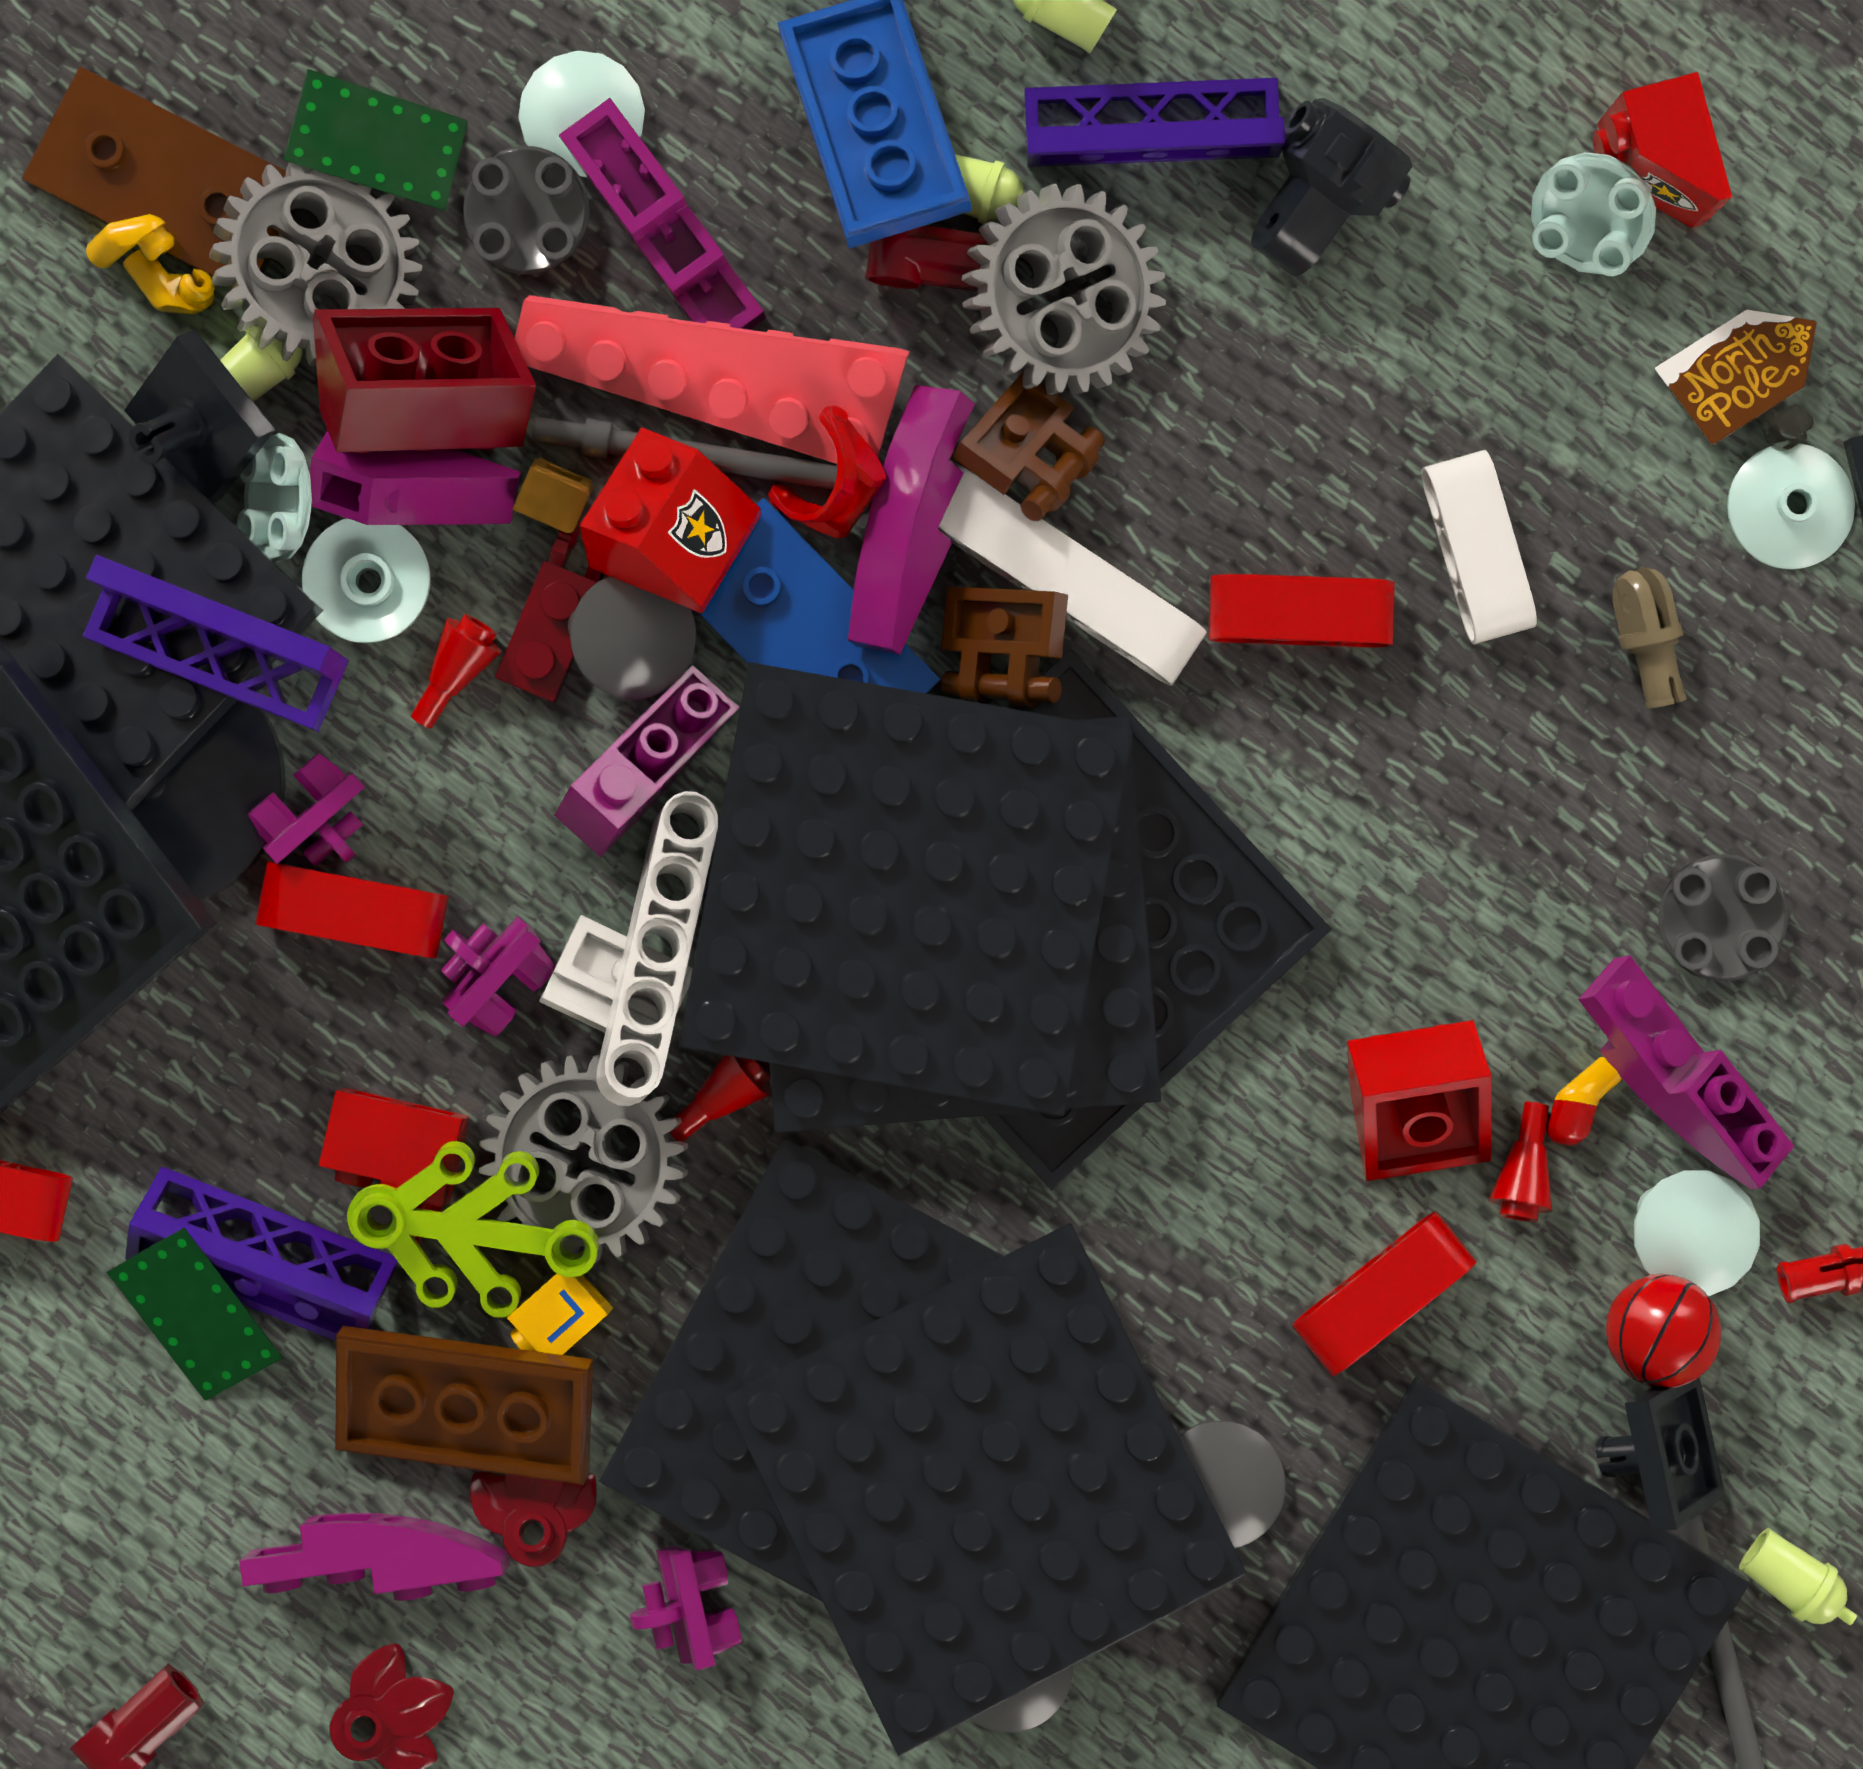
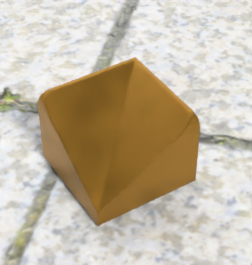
(553, 495)

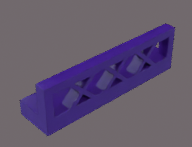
(1153, 137)
(223, 621)
(264, 1279)

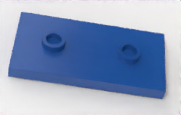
(874, 118)
(794, 613)

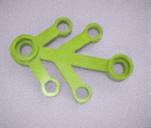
(462, 1229)

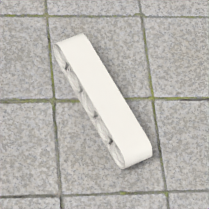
(1045, 559)
(675, 923)

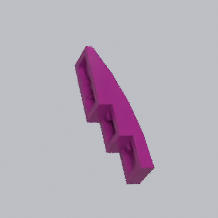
(659, 219)
(902, 534)

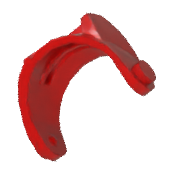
(856, 482)

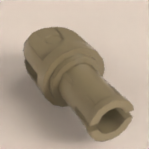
(1650, 630)

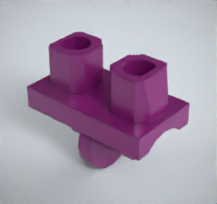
(285, 831)
(476, 994)
(695, 1632)

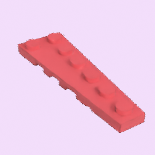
(718, 373)

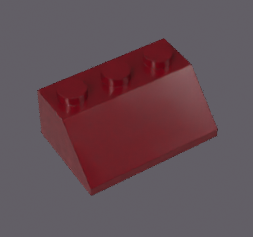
(421, 379)

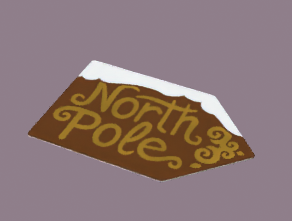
(1740, 370)

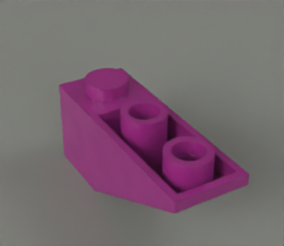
(412, 486)
(644, 761)

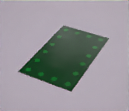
(375, 140)
(194, 1314)

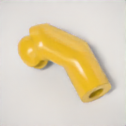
(123, 235)

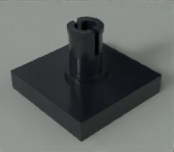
(197, 417)
(1671, 1451)

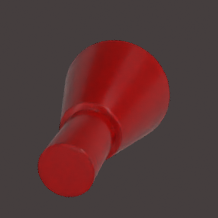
(461, 655)
(729, 1087)
(1524, 1179)

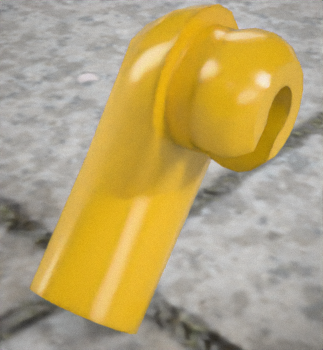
(167, 291)

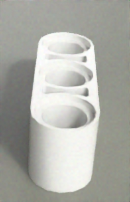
(1479, 547)

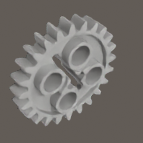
(345, 217)
(1042, 236)
(600, 1117)

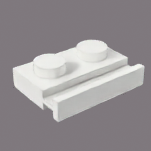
(588, 976)

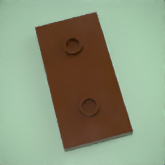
(134, 159)
(463, 1404)

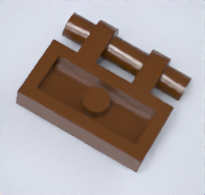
(1014, 433)
(1003, 623)

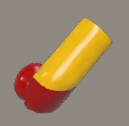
(1578, 1101)

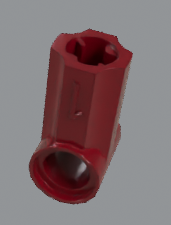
(923, 257)
(142, 1724)

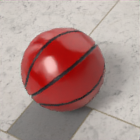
(1663, 1331)

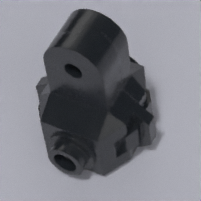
(1335, 172)

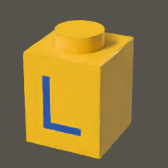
(558, 1315)

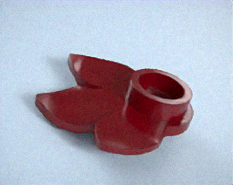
(515, 1501)
(400, 1710)

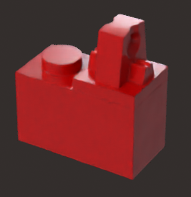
(389, 1141)

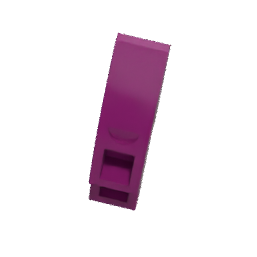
(1687, 1088)
(402, 1552)

